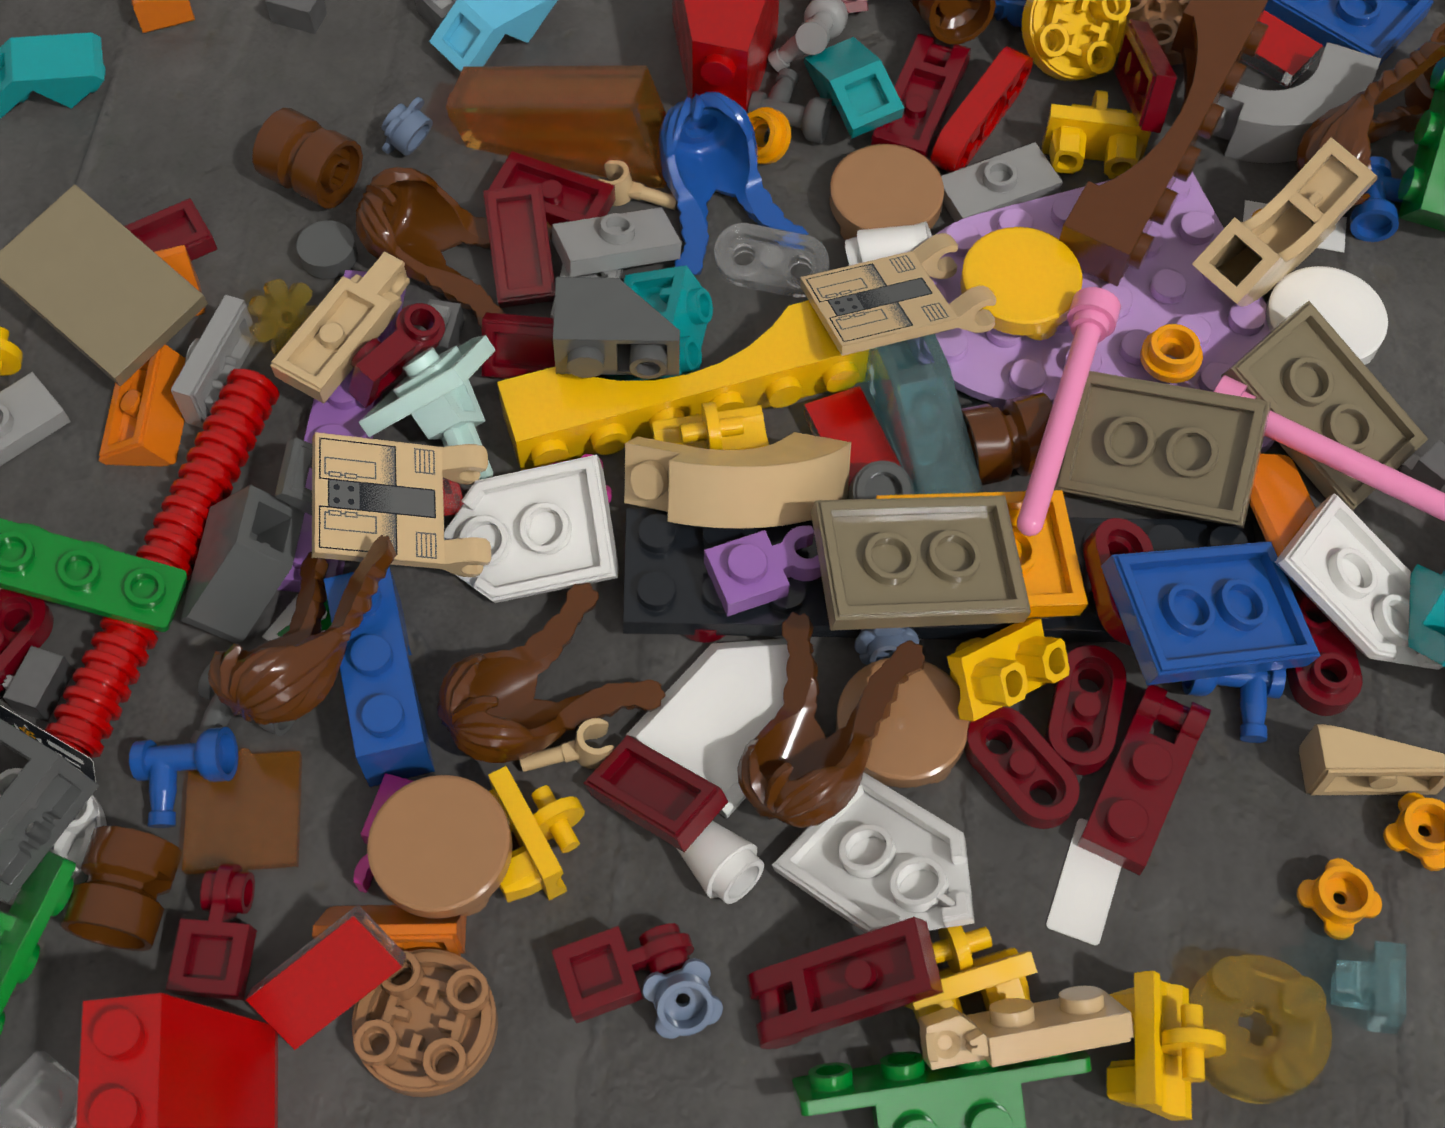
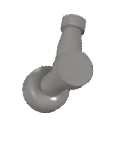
(821, 23)

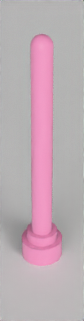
(1091, 320)
(1345, 459)

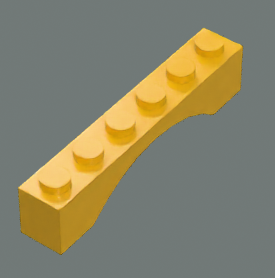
(572, 416)

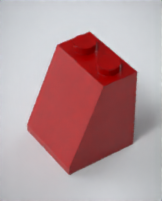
(725, 45)
(174, 1066)

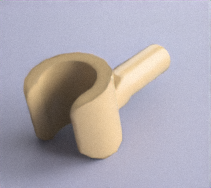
(626, 189)
(574, 749)

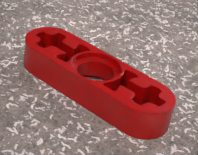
(981, 110)

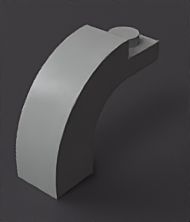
(1271, 124)

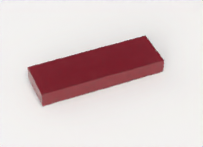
(1144, 75)

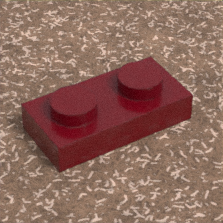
(565, 192)

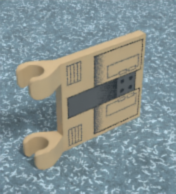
(895, 299)
(392, 491)

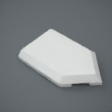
(543, 529)
(1354, 582)
(718, 711)
(883, 863)

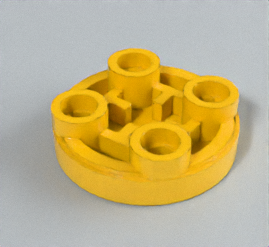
(1074, 36)
(1028, 275)

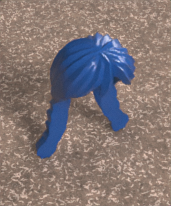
(707, 149)

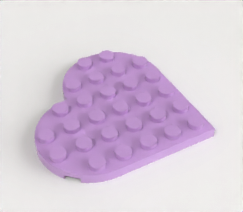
(1160, 293)

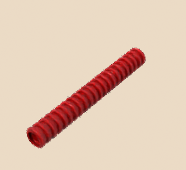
(175, 542)

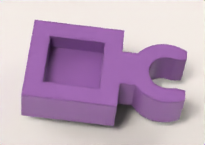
(755, 572)

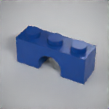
(381, 689)

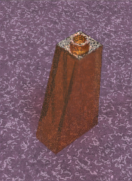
(563, 116)

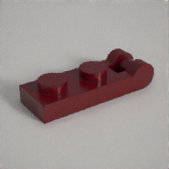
(926, 92)
(1143, 781)
(845, 982)

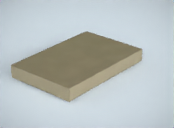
(98, 284)
(1327, 388)
(1165, 448)
(919, 562)

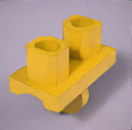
(1093, 134)
(715, 430)
(1005, 667)
(534, 863)
(995, 975)
(1167, 1048)

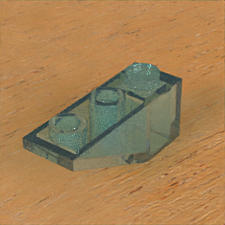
(923, 415)

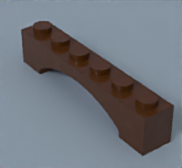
(1113, 218)

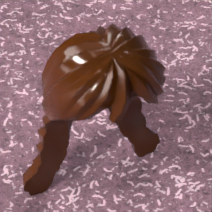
(1353, 121)
(418, 221)
(299, 669)
(491, 695)
(791, 764)

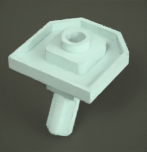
(437, 396)

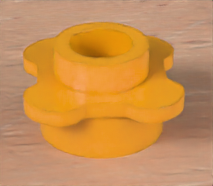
(1404, 833)
(1353, 884)

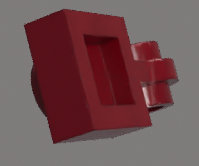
(381, 364)
(215, 954)
(601, 971)

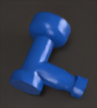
(1377, 217)
(1254, 692)
(213, 756)

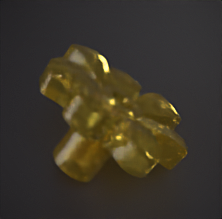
(280, 312)

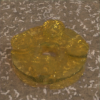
(1291, 1006)

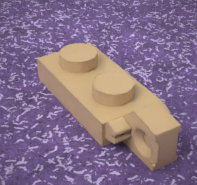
(344, 321)
(1025, 1030)

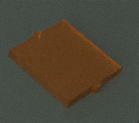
(247, 818)

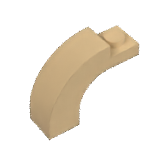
(1259, 252)
(737, 487)

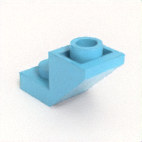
(477, 27)

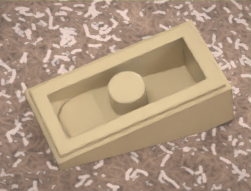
(1362, 764)

